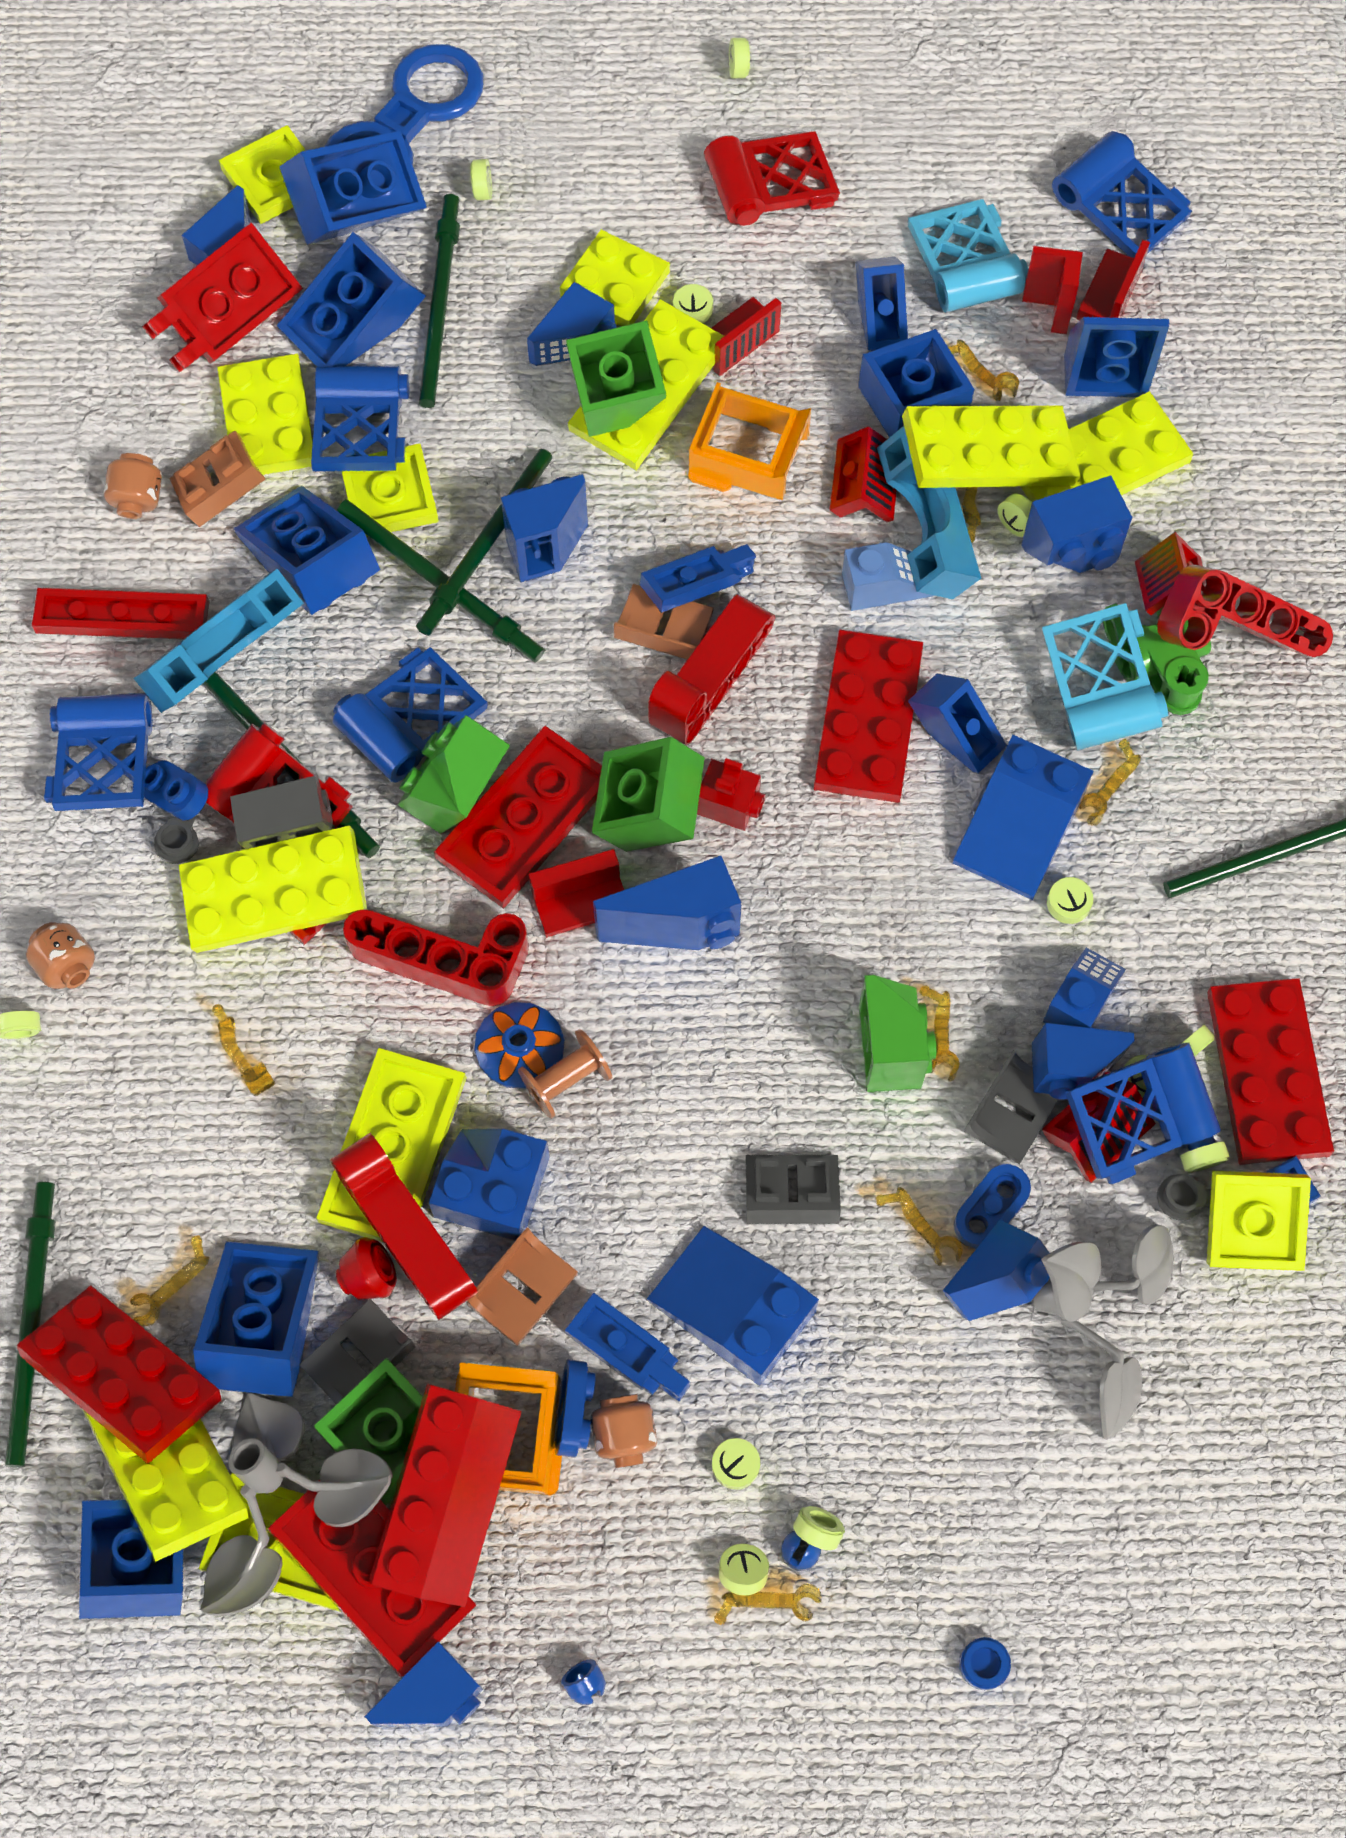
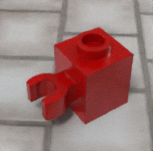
(730, 794)

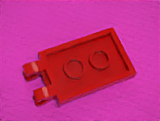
(224, 297)

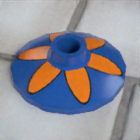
(502, 1059)

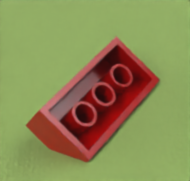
(444, 1497)

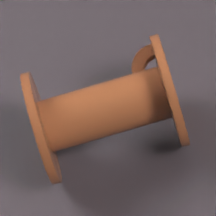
(565, 1073)

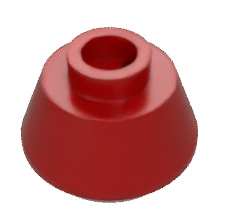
(367, 1270)

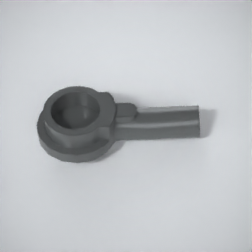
(176, 841)
(1182, 1197)

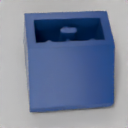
(545, 525)

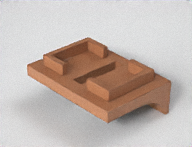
(234, 470)
(642, 618)
(538, 1270)

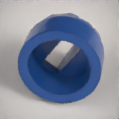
(809, 1558)
(584, 1681)

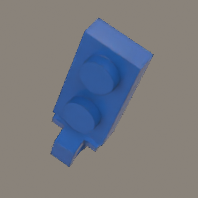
(696, 576)
(627, 1348)

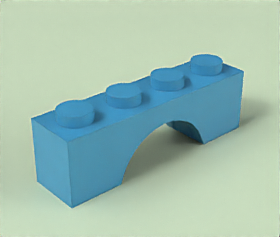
(945, 558)
(218, 640)

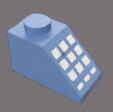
(878, 576)

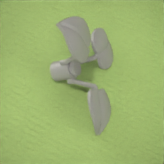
(1069, 1294)
(266, 1434)

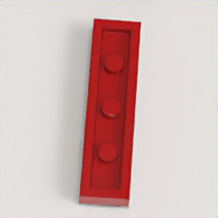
(118, 613)

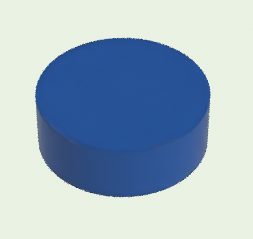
(985, 1663)

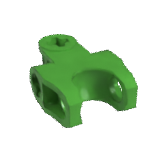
(1169, 667)

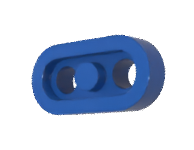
(174, 790)
(989, 1206)
(571, 1428)

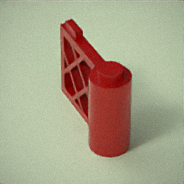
(741, 180)
(256, 764)

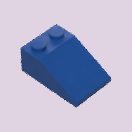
(352, 186)
(350, 305)
(1113, 356)
(310, 546)
(1023, 817)
(675, 911)
(734, 1303)
(257, 1319)

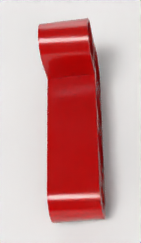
(1251, 615)
(687, 700)
(436, 948)
(403, 1226)

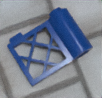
(1103, 170)
(359, 394)
(102, 725)
(382, 732)
(1178, 1102)

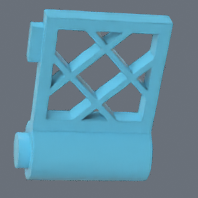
(974, 276)
(1111, 711)

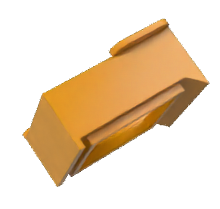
(722, 468)
(546, 1464)

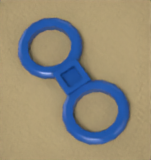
(408, 112)

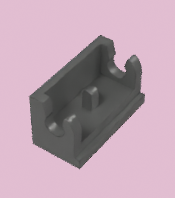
(281, 812)

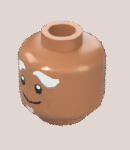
(133, 485)
(60, 955)
(623, 1430)

